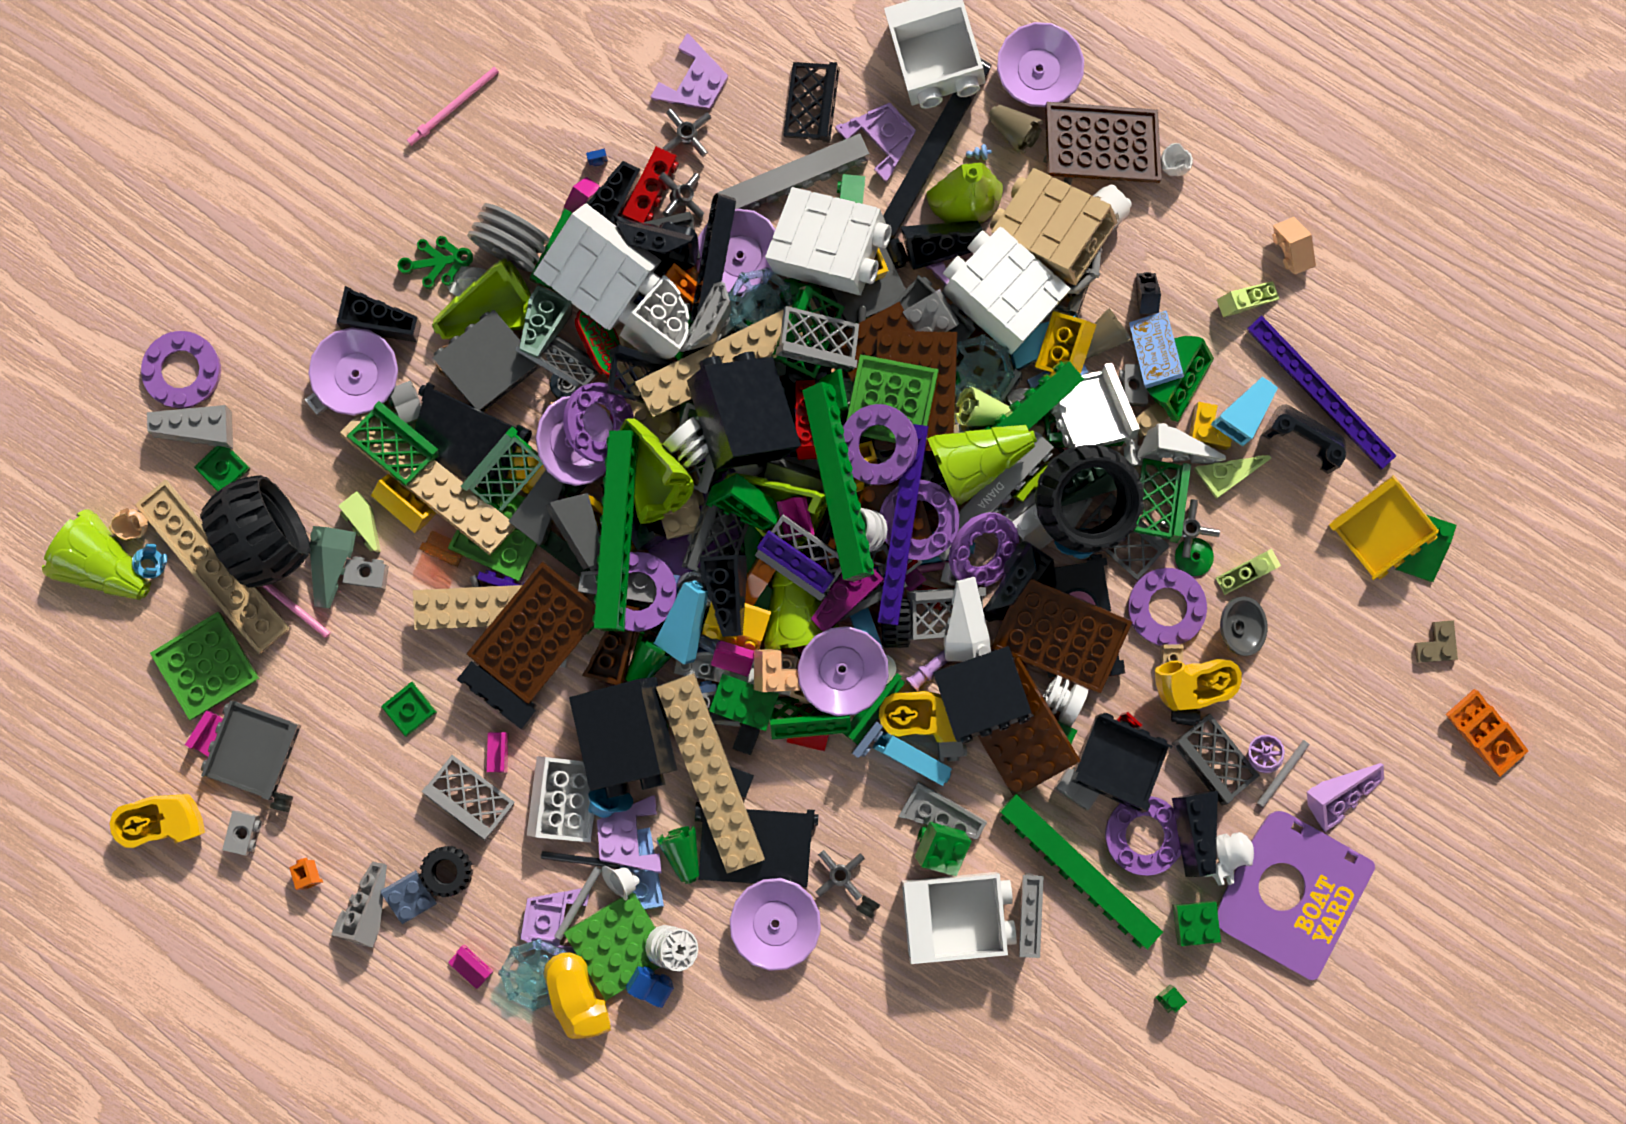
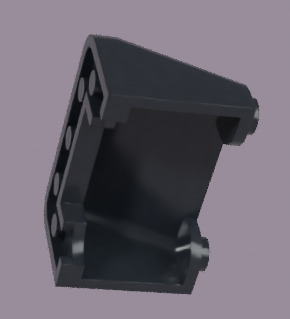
(1331, 444)

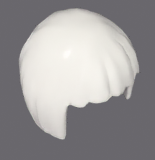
(1176, 160)

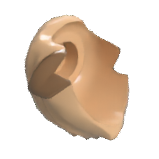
(129, 524)

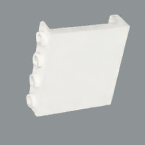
(1096, 412)

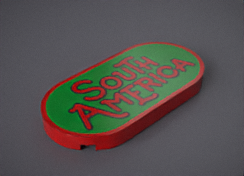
(596, 341)

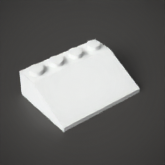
(560, 801)

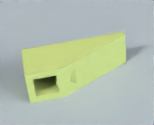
(1247, 298)
(362, 517)
(1248, 571)

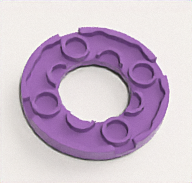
(205, 382)
(574, 413)
(905, 448)
(947, 526)
(959, 551)
(665, 592)
(1139, 606)
(1132, 861)

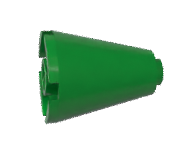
(646, 658)
(681, 852)

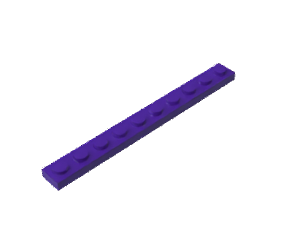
(1321, 392)
(902, 535)

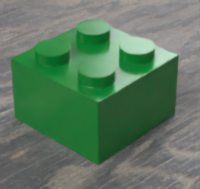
(943, 849)
(1196, 923)

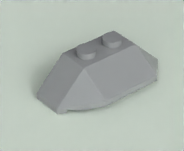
(710, 319)

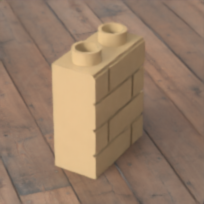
(1056, 223)

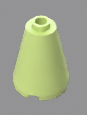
(978, 408)

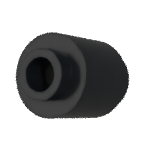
(897, 253)
(1186, 717)

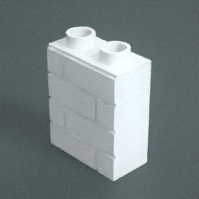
(935, 50)
(828, 241)
(598, 268)
(1003, 288)
(957, 917)

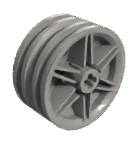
(508, 237)

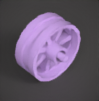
(1266, 753)

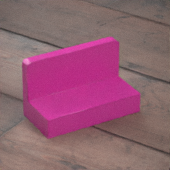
(796, 510)
(733, 658)
(204, 732)
(497, 752)
(470, 966)

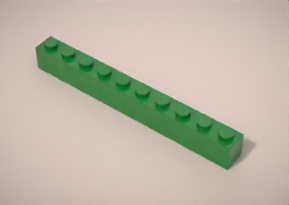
(838, 482)
(616, 531)
(1080, 871)

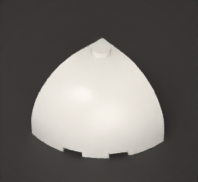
(659, 321)

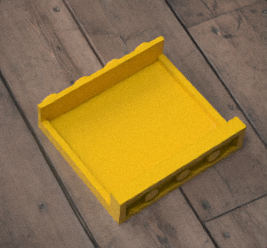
(1384, 528)

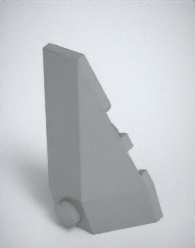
(363, 916)

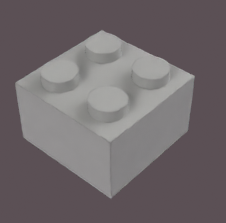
(932, 314)

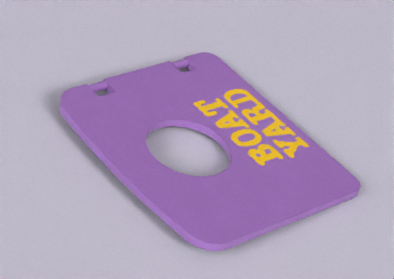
(1310, 929)

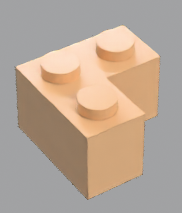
(1296, 245)
(770, 676)

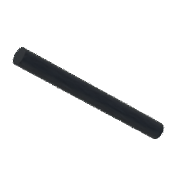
(576, 859)

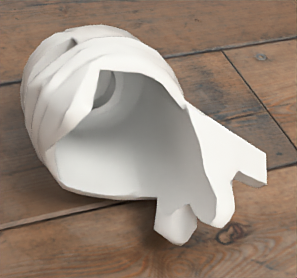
(1232, 853)

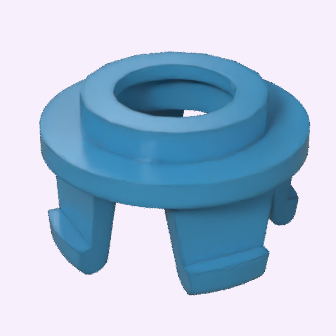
(149, 552)

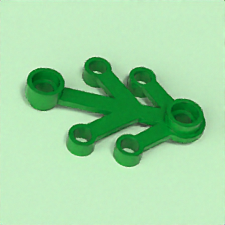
(438, 261)

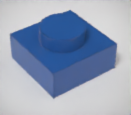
(597, 157)

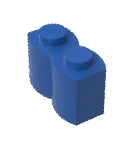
(650, 986)

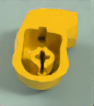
(1197, 684)
(916, 714)
(156, 819)
(574, 997)

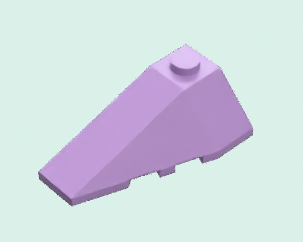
(1335, 796)

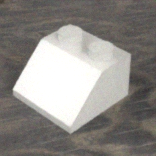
(1031, 529)

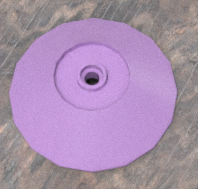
(1043, 47)
(749, 235)
(337, 360)
(558, 454)
(848, 690)
(781, 945)

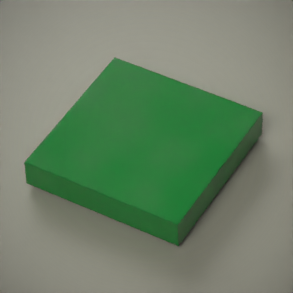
(221, 467)
(409, 709)

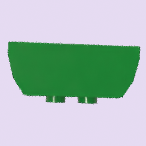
(1195, 362)

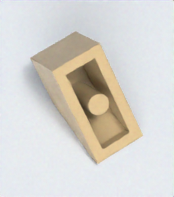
(1149, 419)

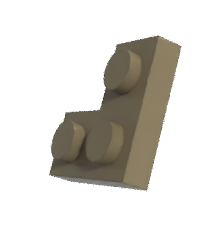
(1442, 648)

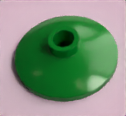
(1192, 566)

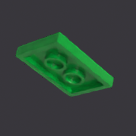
(742, 703)

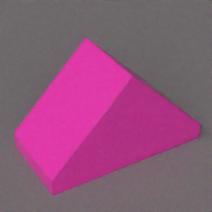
(580, 194)

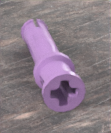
(925, 672)

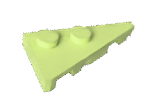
(1223, 476)

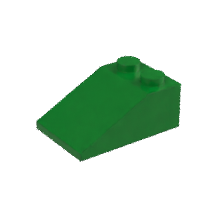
(1429, 559)

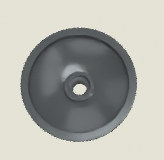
(1243, 626)

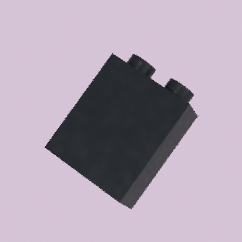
(743, 411)
(623, 736)

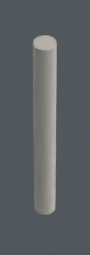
(1283, 773)
(577, 903)

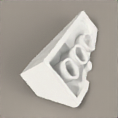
(1172, 443)
(967, 628)

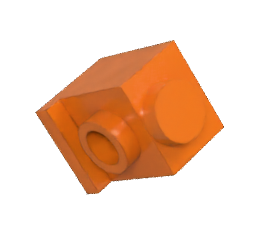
(305, 874)

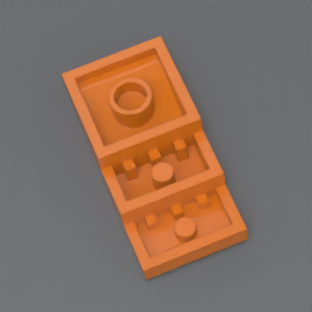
(1487, 732)

